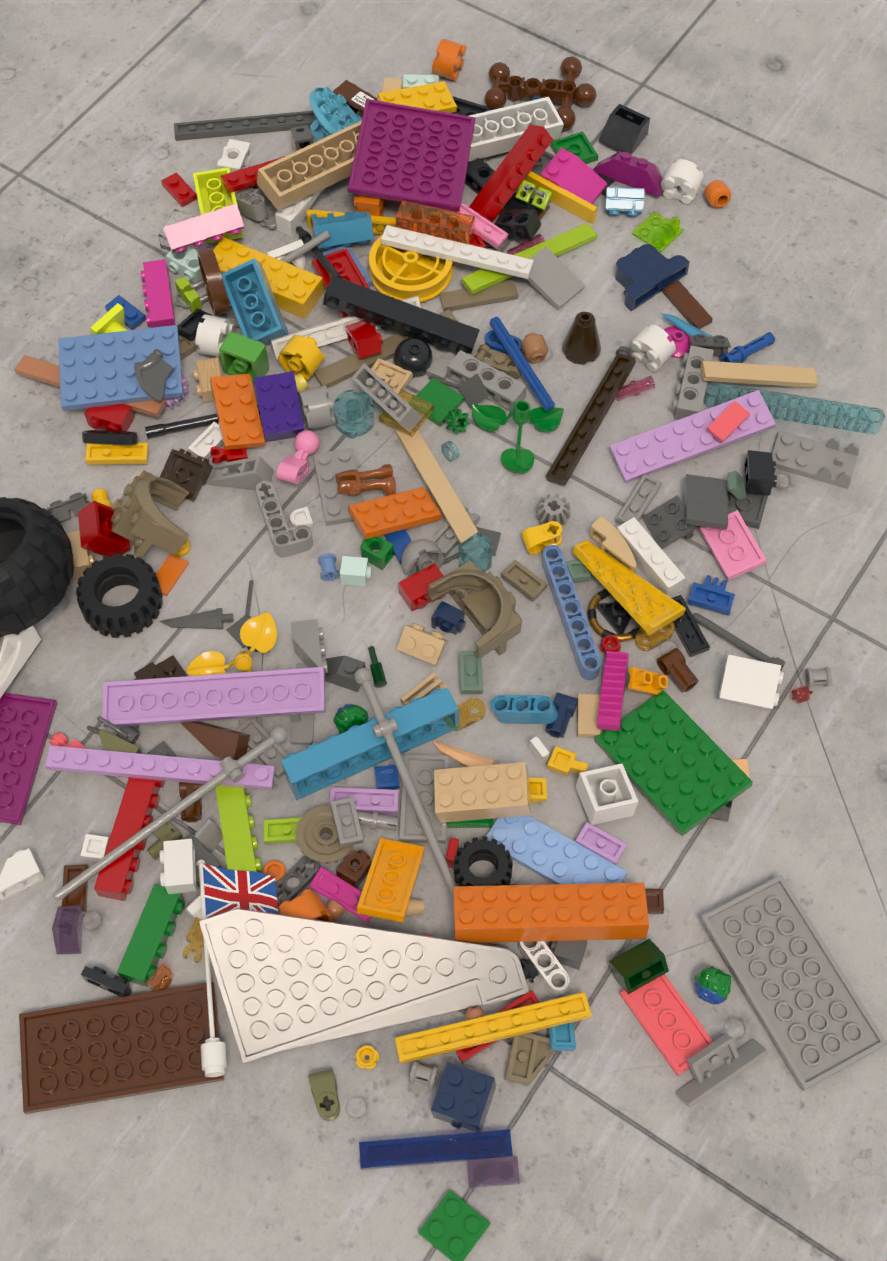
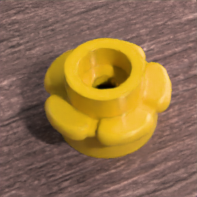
(360, 1056)

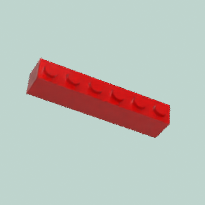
(511, 172)
(133, 815)

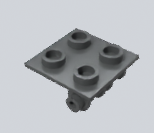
(668, 523)

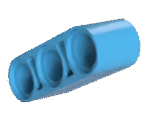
(532, 714)

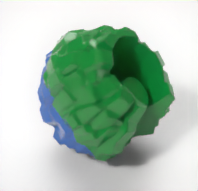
(350, 716)
(712, 985)

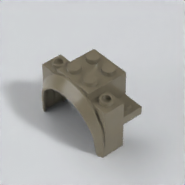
(142, 521)
(487, 607)

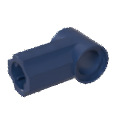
(566, 708)

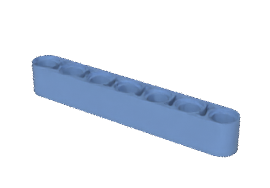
(571, 620)

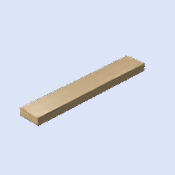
(759, 374)

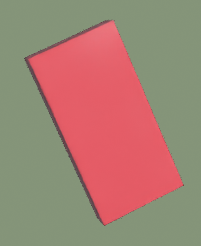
(728, 422)

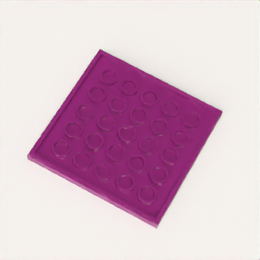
(412, 155)
(23, 736)

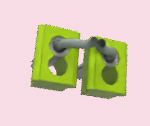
(530, 189)
(189, 295)

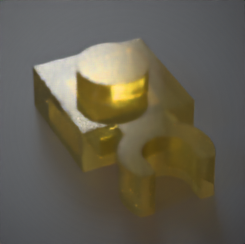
(196, 939)

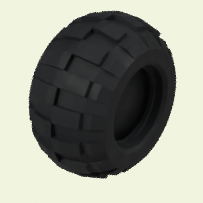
(33, 564)

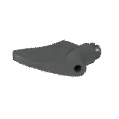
(153, 374)

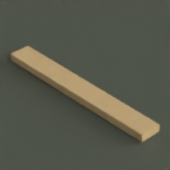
(438, 485)

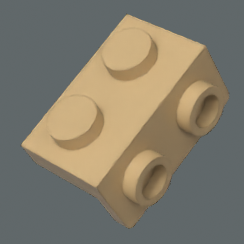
(422, 644)

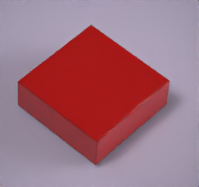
(453, 848)

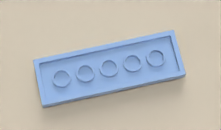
(552, 853)

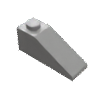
(241, 473)

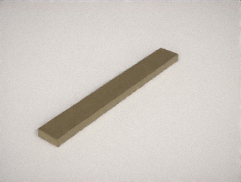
(350, 365)

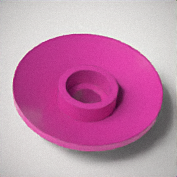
(680, 339)

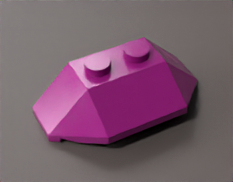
(632, 172)

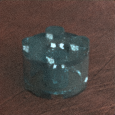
(353, 413)

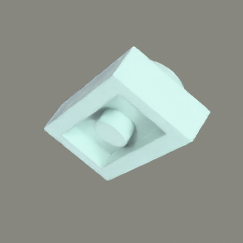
(412, 80)

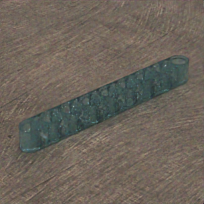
(803, 409)

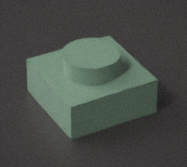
(736, 485)
(578, 571)

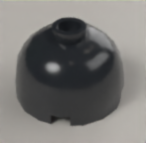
(414, 356)

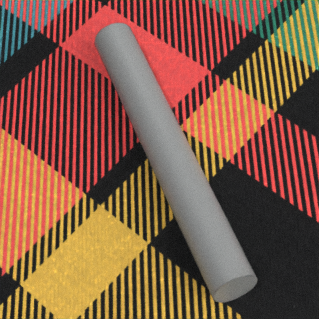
(306, 247)

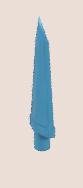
(684, 326)

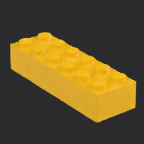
(292, 287)

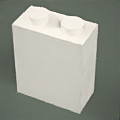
(750, 682)

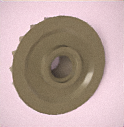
(308, 833)

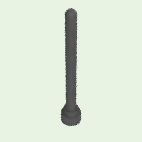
(736, 641)

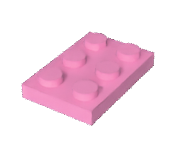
(734, 548)

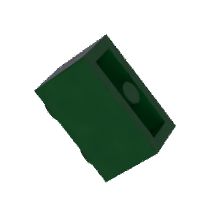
(639, 966)

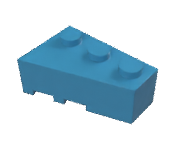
(343, 229)

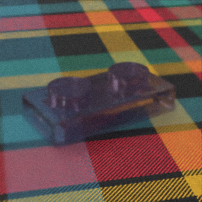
(493, 1172)

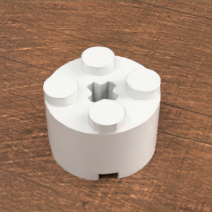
(682, 181)
(212, 334)
(652, 347)

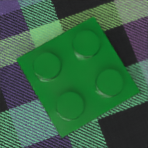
(454, 1228)

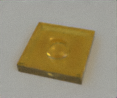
(420, 405)

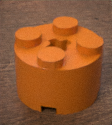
(449, 59)
(306, 906)

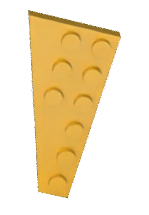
(638, 597)

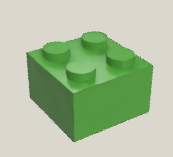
(243, 356)

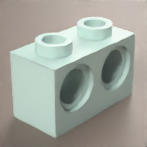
(185, 264)

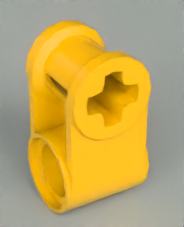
(540, 536)

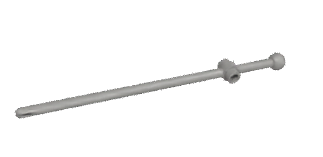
(384, 729)
(231, 770)

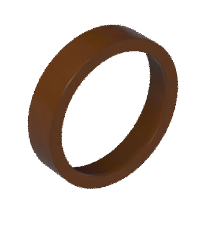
(213, 281)

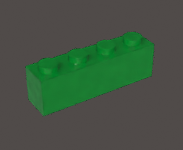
(151, 935)

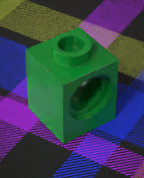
(379, 558)

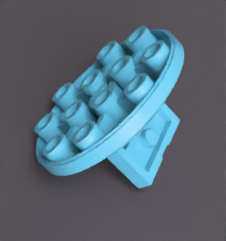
(331, 113)

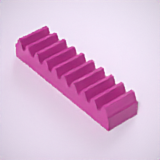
(612, 691)

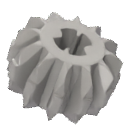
(553, 510)

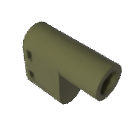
(164, 833)

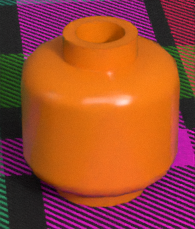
(717, 194)

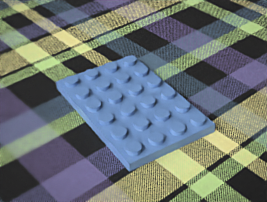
(101, 366)

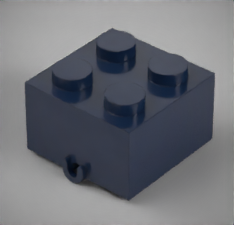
(463, 1097)

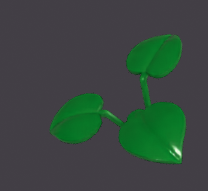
(490, 417)

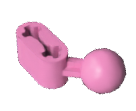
(296, 468)

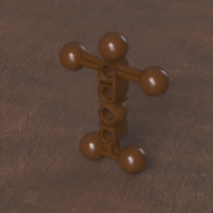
(560, 91)

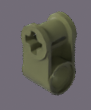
(325, 1091)

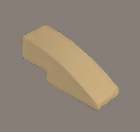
(612, 542)

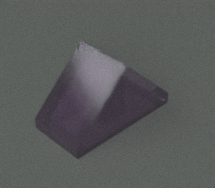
(68, 930)

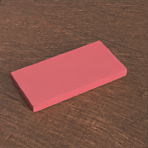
(668, 1022)

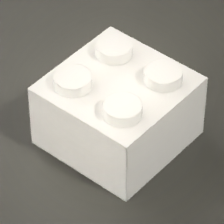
(606, 794)

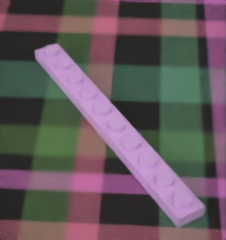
(153, 767)

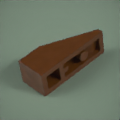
(219, 740)

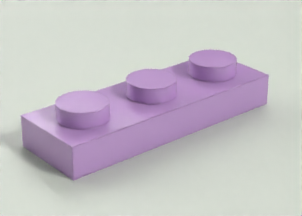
(369, 800)

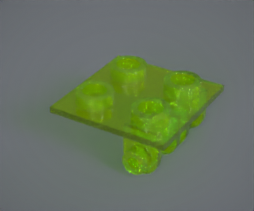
(658, 231)

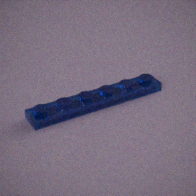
(435, 1149)

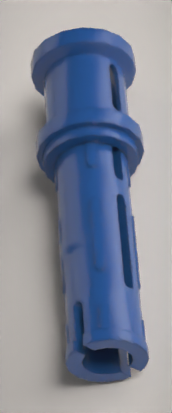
(741, 353)

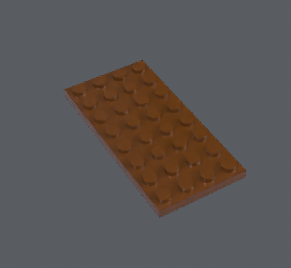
(115, 1047)

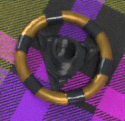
(614, 615)

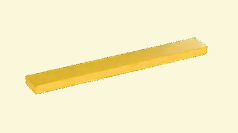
(492, 1027)

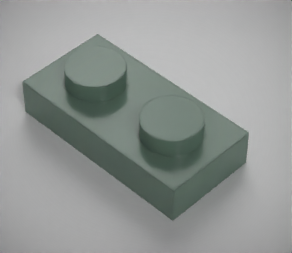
(470, 673)

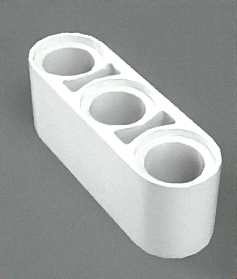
(547, 974)

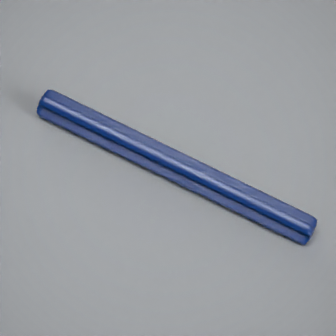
(522, 364)

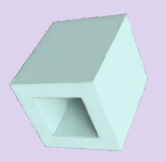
(355, 571)

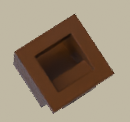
(351, 874)

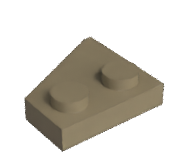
(527, 1058)

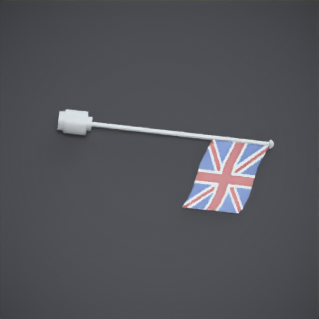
(222, 892)

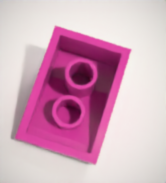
(574, 176)

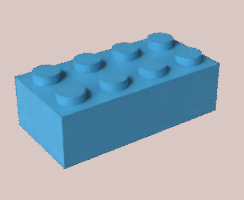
(254, 302)

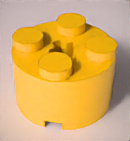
(301, 356)

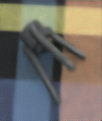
(127, 733)

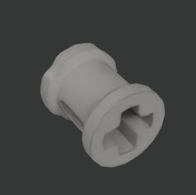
(818, 677)
(423, 1074)

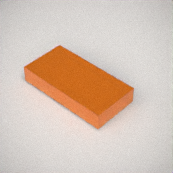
(170, 572)

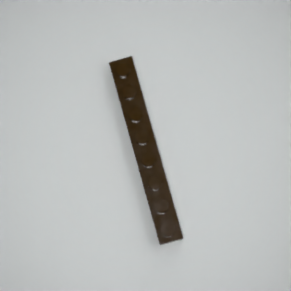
(591, 419)

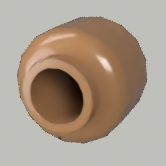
(534, 347)

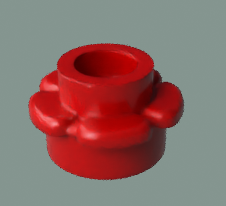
(610, 640)

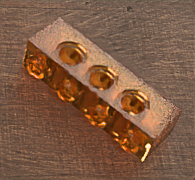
(435, 222)

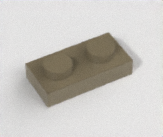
(524, 580)

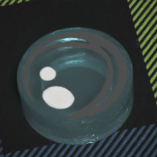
(450, 451)

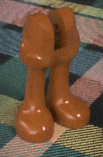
(352, 482)

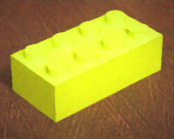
(213, 195)

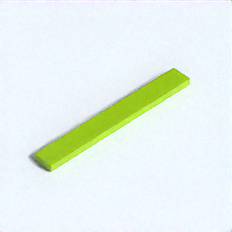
(557, 245)

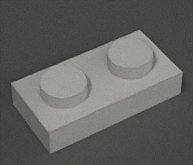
(346, 822)

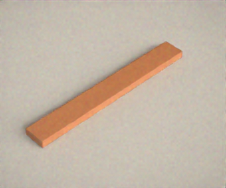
(50, 374)

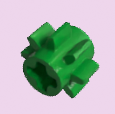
(462, 421)

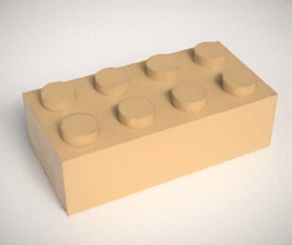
(482, 792)

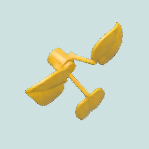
(256, 633)

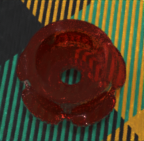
(801, 694)

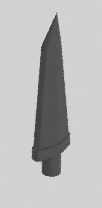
(207, 620)

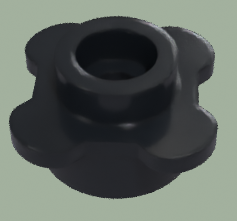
(529, 970)

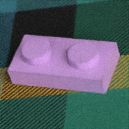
(601, 843)

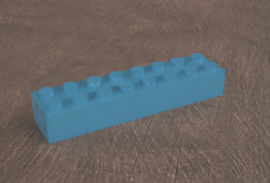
(360, 749)

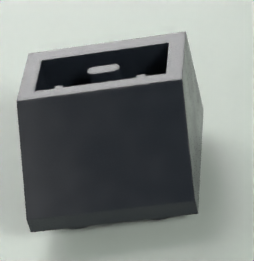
(625, 129)

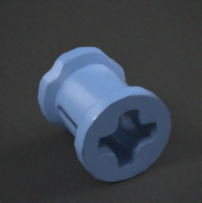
(328, 567)

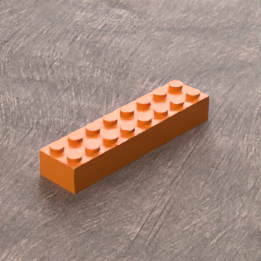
(550, 912)

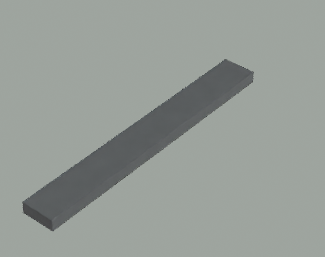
(242, 125)

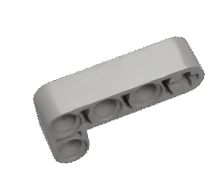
(253, 203)
(275, 518)

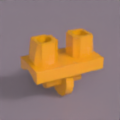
(646, 681)

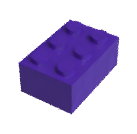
(279, 406)

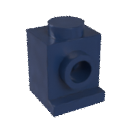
(448, 618)

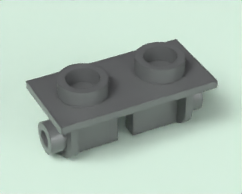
(717, 343)
(75, 503)

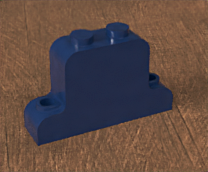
(647, 273)

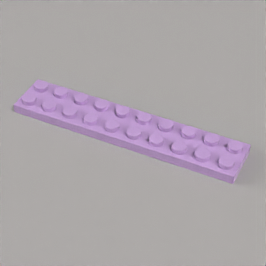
(214, 697)

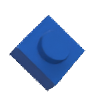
(387, 777)

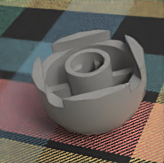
(420, 555)

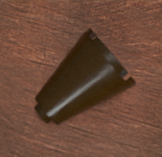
(582, 340)

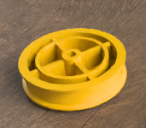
(408, 273)

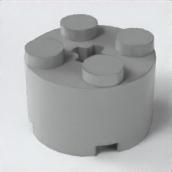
(316, 407)

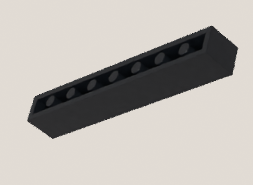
(399, 316)

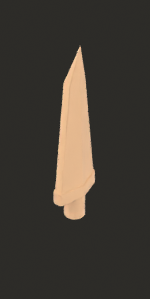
(463, 757)

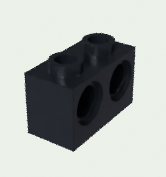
(519, 223)

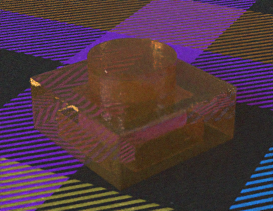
(160, 979)

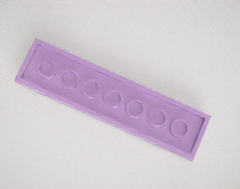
(686, 438)

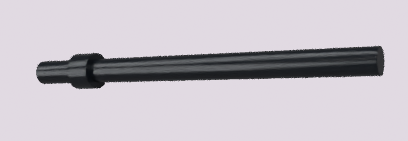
(306, 237)

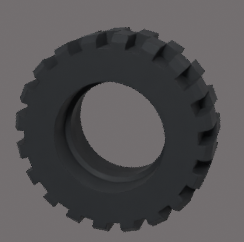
(112, 573)

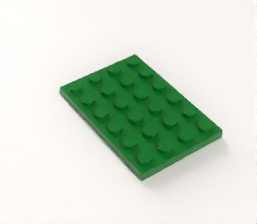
(674, 762)

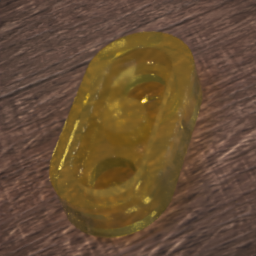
(654, 639)
(467, 718)

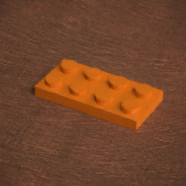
(237, 411)
(394, 512)

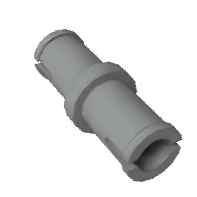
(377, 820)

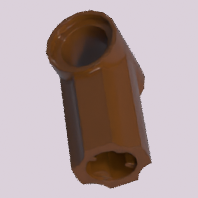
(674, 665)
(194, 811)

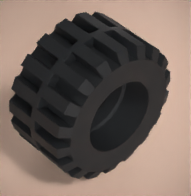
(485, 851)

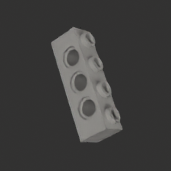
(693, 387)
(502, 388)
(386, 397)

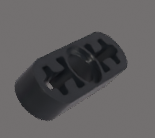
(109, 437)

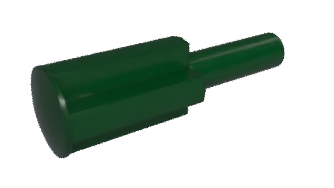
(376, 669)

